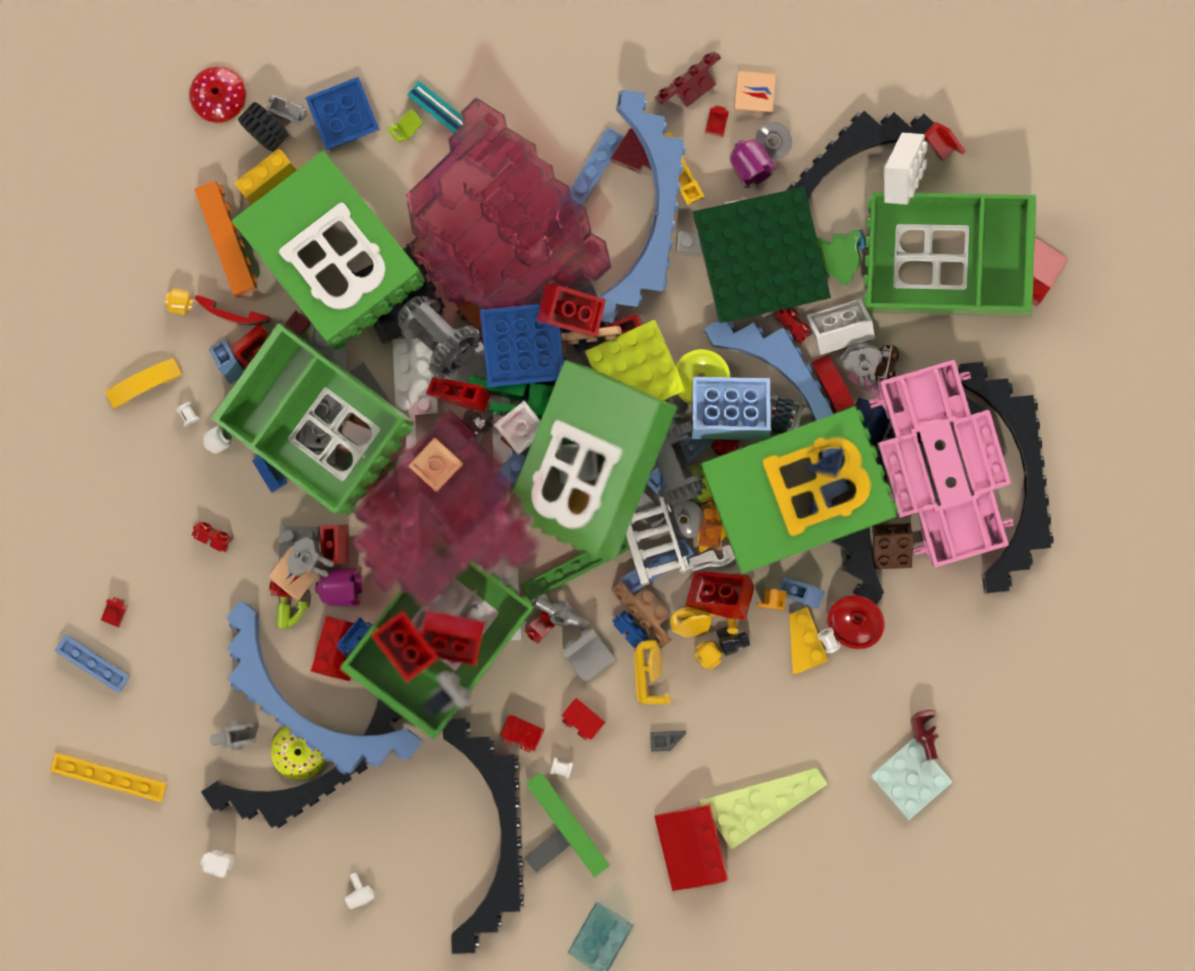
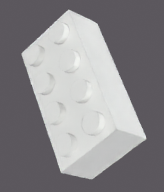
(905, 168)

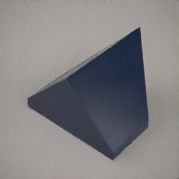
(829, 465)

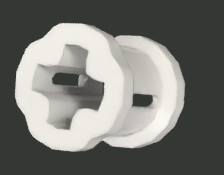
(187, 414)
(829, 640)
(561, 768)

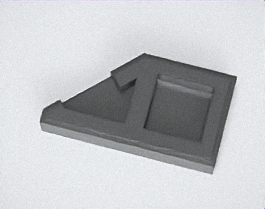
(665, 740)

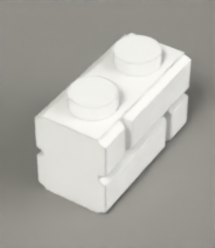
(218, 863)

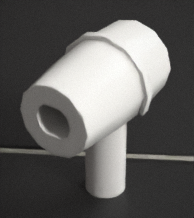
(361, 895)

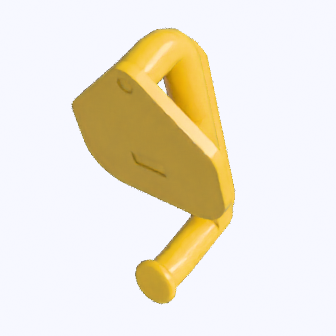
(697, 622)
(654, 669)

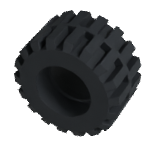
(263, 126)

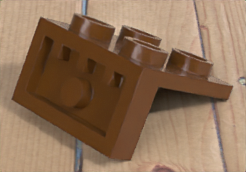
(892, 546)

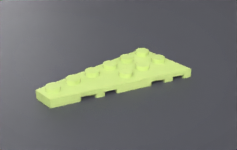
(752, 808)

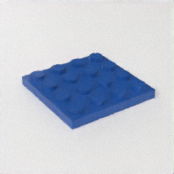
(519, 346)

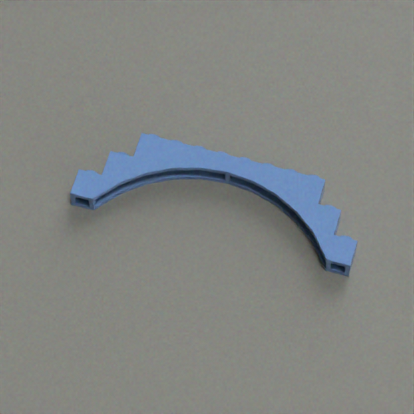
(665, 162)
(783, 356)
(254, 680)

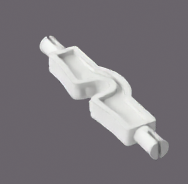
(709, 559)

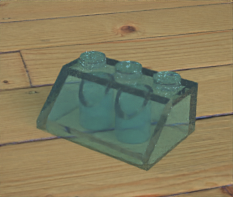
(600, 938)

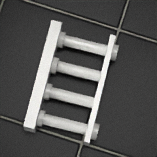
(640, 555)

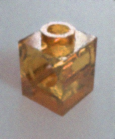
(704, 540)

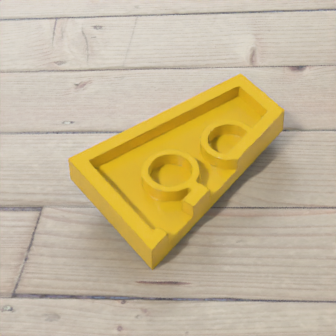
(805, 646)

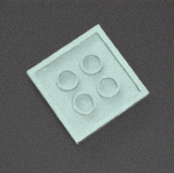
(911, 779)

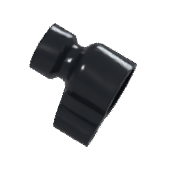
(730, 643)

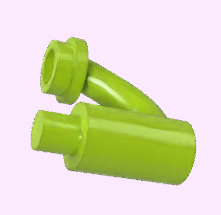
(283, 613)

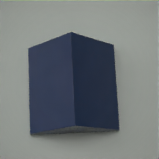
(874, 420)

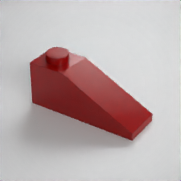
(832, 384)
(459, 393)

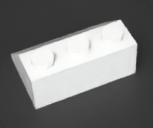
(841, 326)

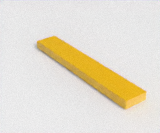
(108, 777)

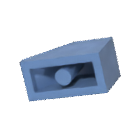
(226, 361)
(802, 592)

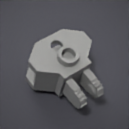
(862, 361)
(309, 558)
(233, 736)

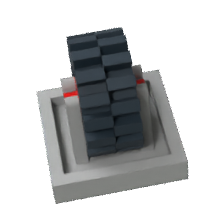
(784, 414)
(447, 695)

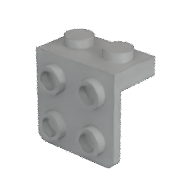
(588, 655)

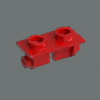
(799, 329)
(204, 531)

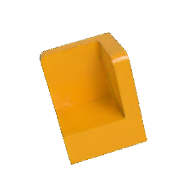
(773, 599)

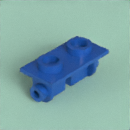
(272, 477)
(625, 622)
(353, 636)

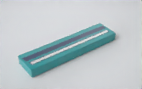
(436, 107)

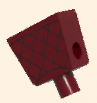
(631, 153)

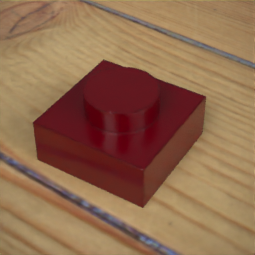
(297, 323)

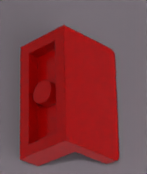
(943, 141)

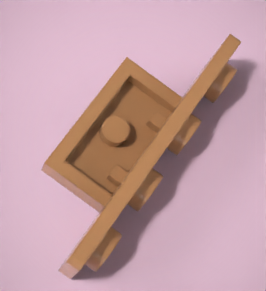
(646, 610)

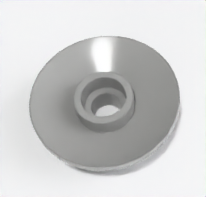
(768, 132)
(694, 519)

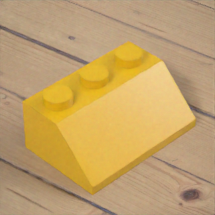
(265, 176)

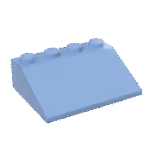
(731, 408)

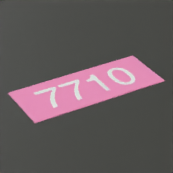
(872, 389)

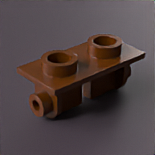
(890, 356)

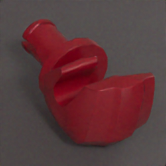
(925, 736)

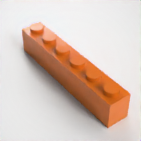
(225, 238)

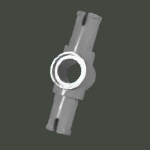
(561, 613)

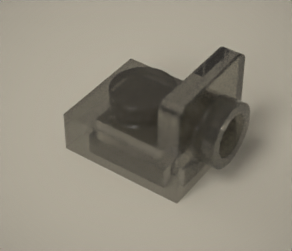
(476, 423)

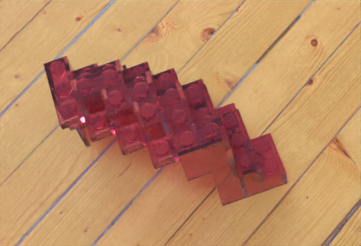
(499, 219)
(433, 536)

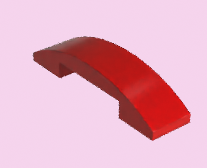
(253, 319)

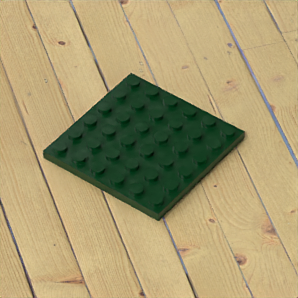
(761, 255)

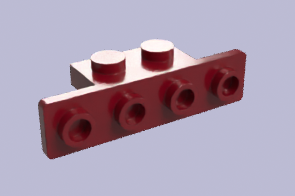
(691, 84)

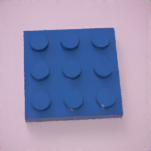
(342, 113)

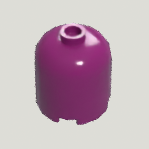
(751, 162)
(340, 587)

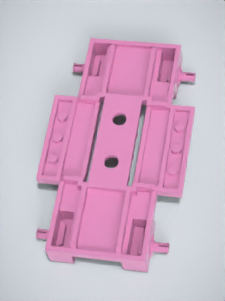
(927, 404)

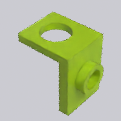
(406, 126)

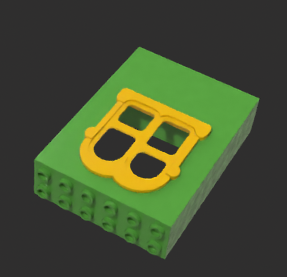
(759, 507)

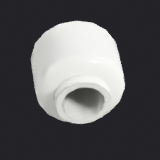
(217, 439)

